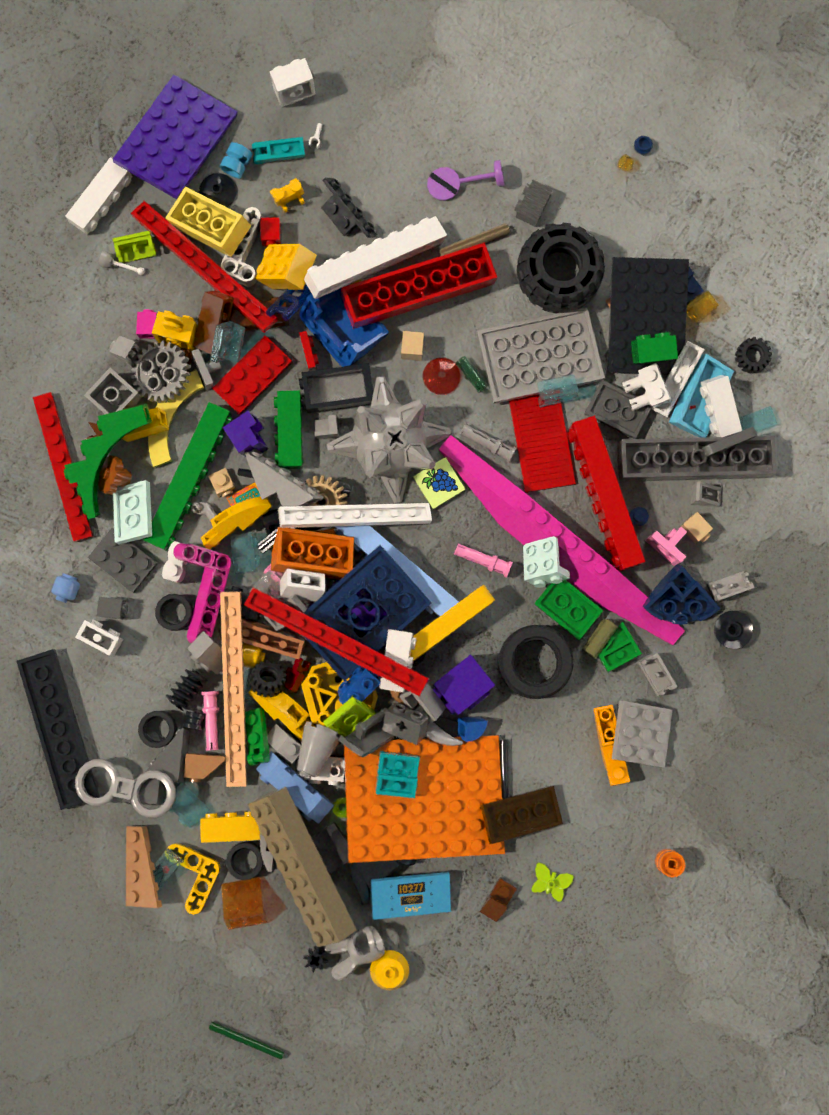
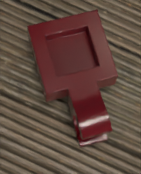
(294, 675)

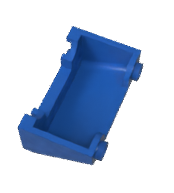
(331, 326)

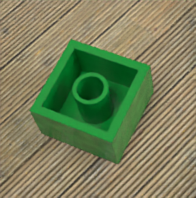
(654, 349)

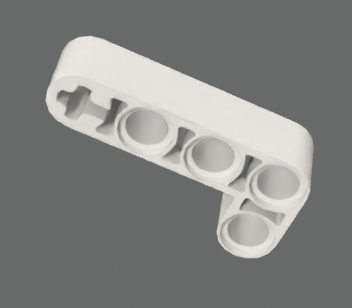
(246, 244)

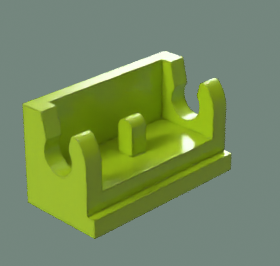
(134, 247)

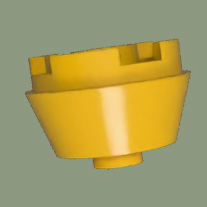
(390, 970)

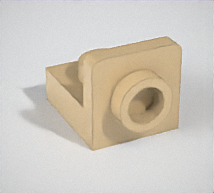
(222, 483)

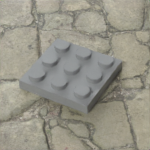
(642, 734)

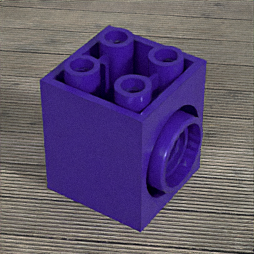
(463, 686)

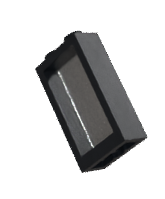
(336, 388)

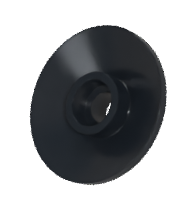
(227, 191)
(742, 626)

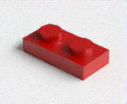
(307, 343)

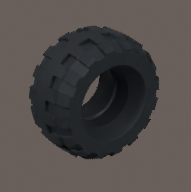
(555, 294)

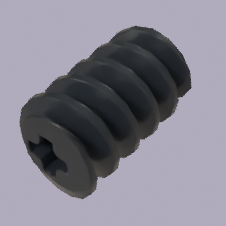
(186, 688)

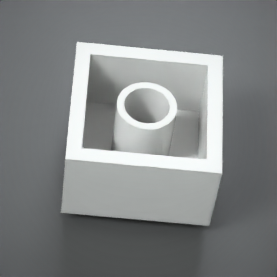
(292, 82)

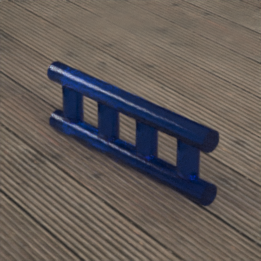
(287, 296)

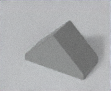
(705, 494)

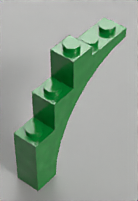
(96, 449)

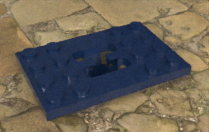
(388, 588)

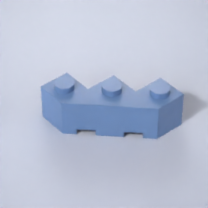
(305, 797)

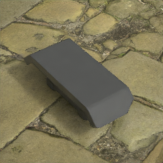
(368, 735)

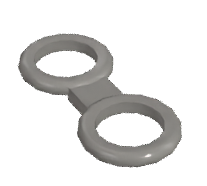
(125, 788)

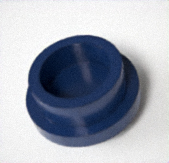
(643, 145)
(639, 516)

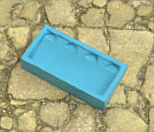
(696, 420)

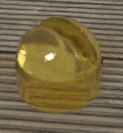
(625, 163)

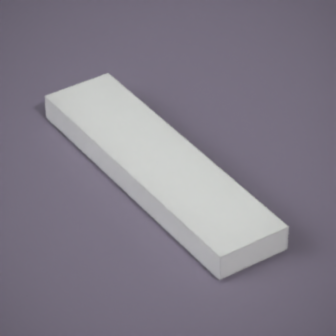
(680, 374)

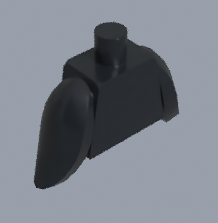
(365, 871)

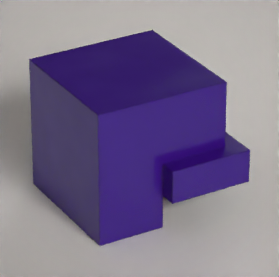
(244, 433)

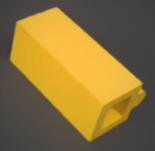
(158, 425)

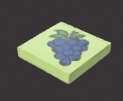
(439, 483)

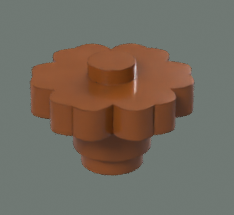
(113, 475)

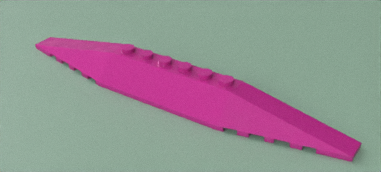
(531, 522)

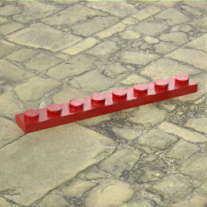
(60, 456)

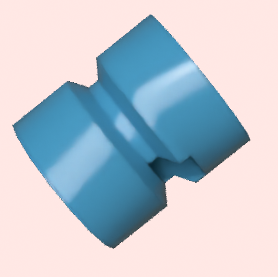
(236, 159)

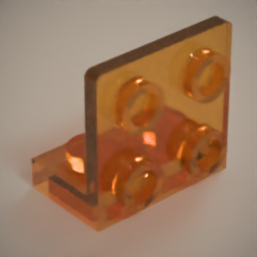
(243, 903)

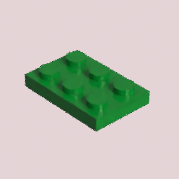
(568, 608)

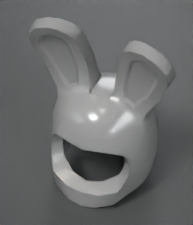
(363, 948)

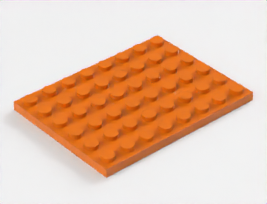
(440, 819)

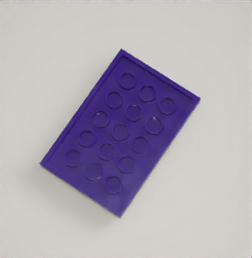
(175, 137)

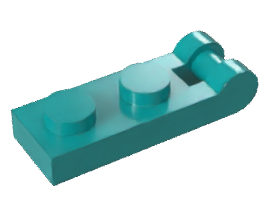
(278, 150)

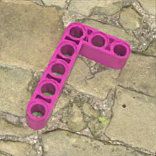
(206, 588)

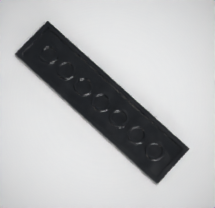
(56, 725)

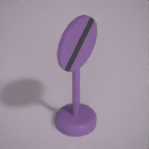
(445, 182)

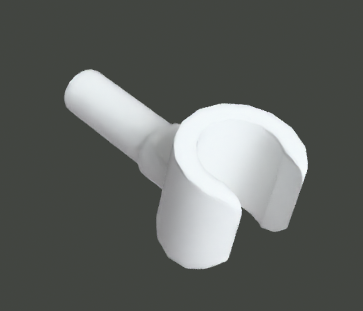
(316, 136)

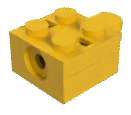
(175, 329)

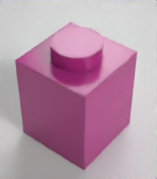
(145, 324)

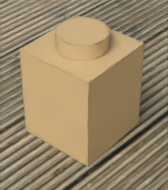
(697, 528)

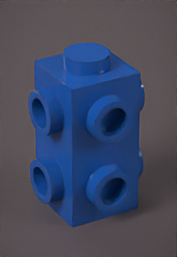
(359, 685)

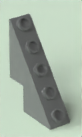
(170, 762)

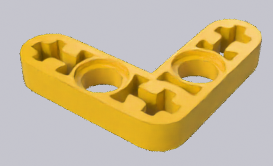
(201, 869)

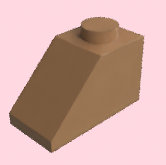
(201, 765)

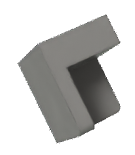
(326, 428)

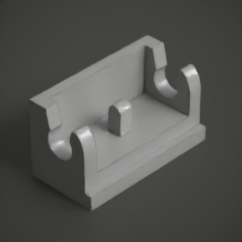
(730, 586)
(657, 674)

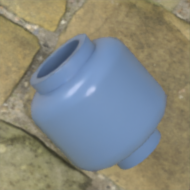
(65, 587)

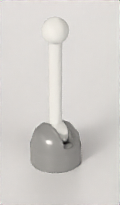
(107, 260)

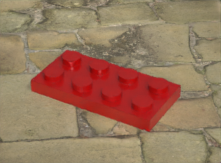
(252, 375)

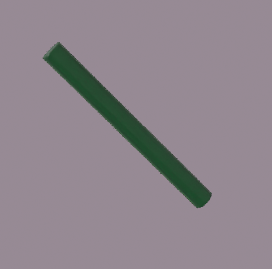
(246, 1040)

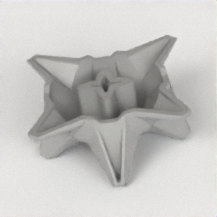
(372, 439)

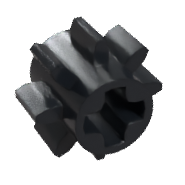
(316, 953)

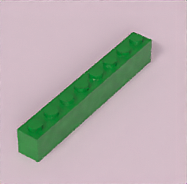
(188, 476)

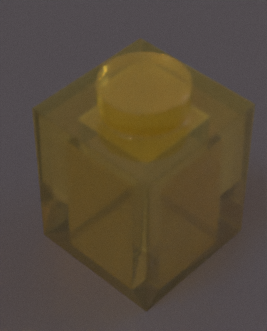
(701, 306)

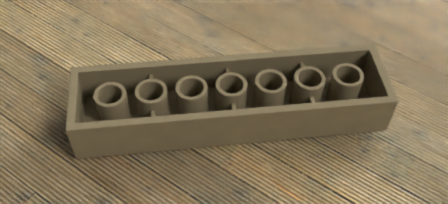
(302, 867)

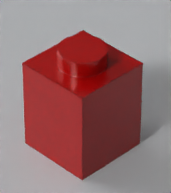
(270, 231)

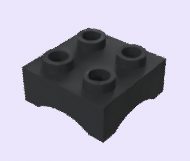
(331, 847)

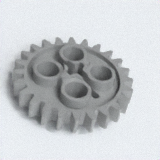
(175, 364)

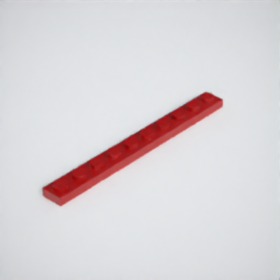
(203, 265)
(336, 641)

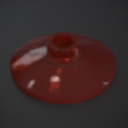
(445, 384)

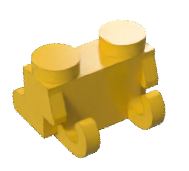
(287, 194)

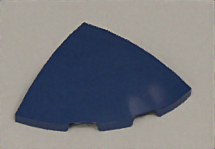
(680, 599)

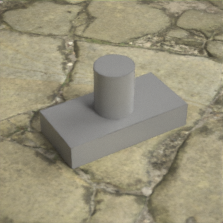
(205, 368)

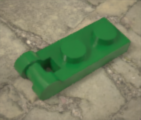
(257, 736)

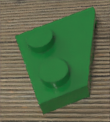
(619, 649)

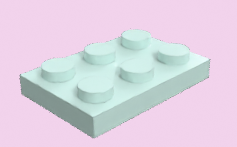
(132, 512)

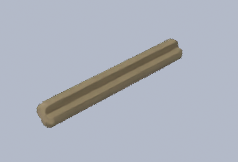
(485, 236)

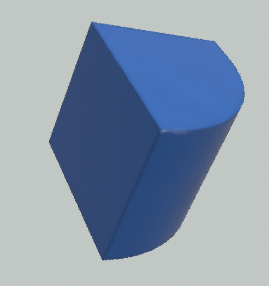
(471, 728)

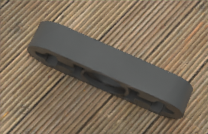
(729, 442)

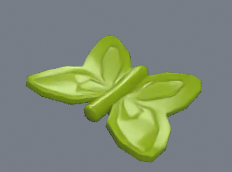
(550, 883)

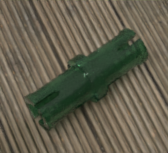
(471, 374)

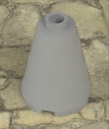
(315, 749)

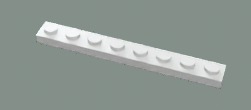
(354, 515)

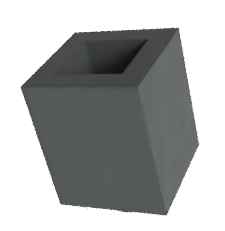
(112, 608)

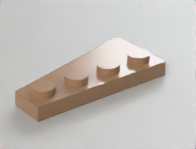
(140, 881)

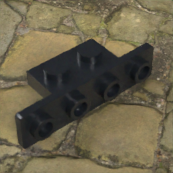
(343, 211)

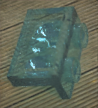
(227, 342)
(557, 390)
(244, 553)
(188, 806)

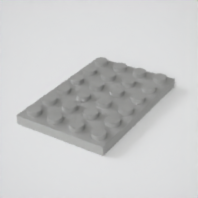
(539, 350)

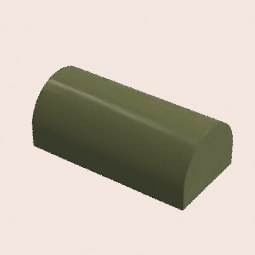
(599, 638)

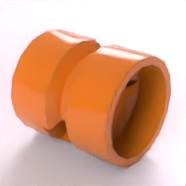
(670, 863)

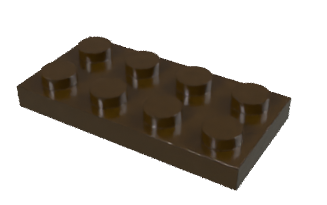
(521, 814)

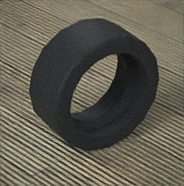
(160, 607)
(143, 724)
(230, 860)

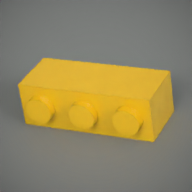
(228, 827)

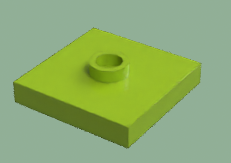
(348, 716)

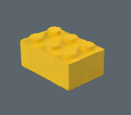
(285, 266)

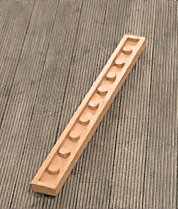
(233, 689)

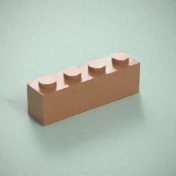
(272, 640)

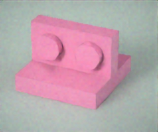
(666, 545)

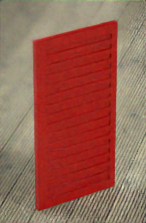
(541, 444)

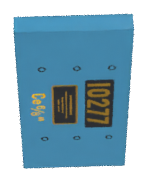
(410, 895)

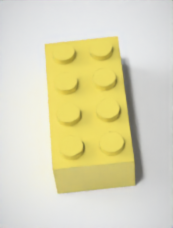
(208, 221)

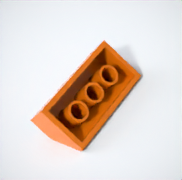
(312, 552)

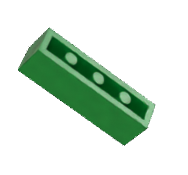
(289, 429)

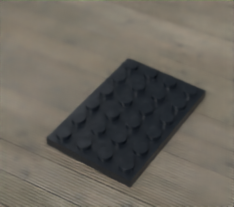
(646, 300)

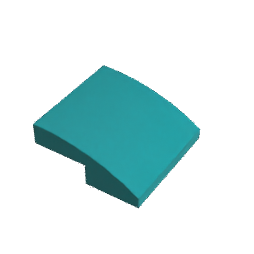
(397, 774)

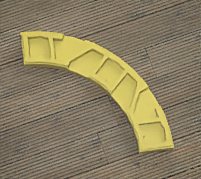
(158, 442)

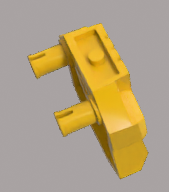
(322, 679)

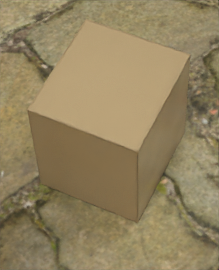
(412, 345)

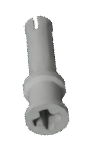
(496, 446)

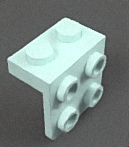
(542, 563)

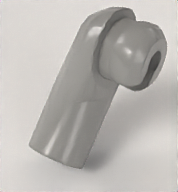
(203, 509)

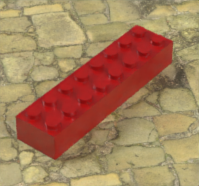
(418, 285)
(605, 493)

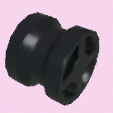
(193, 720)

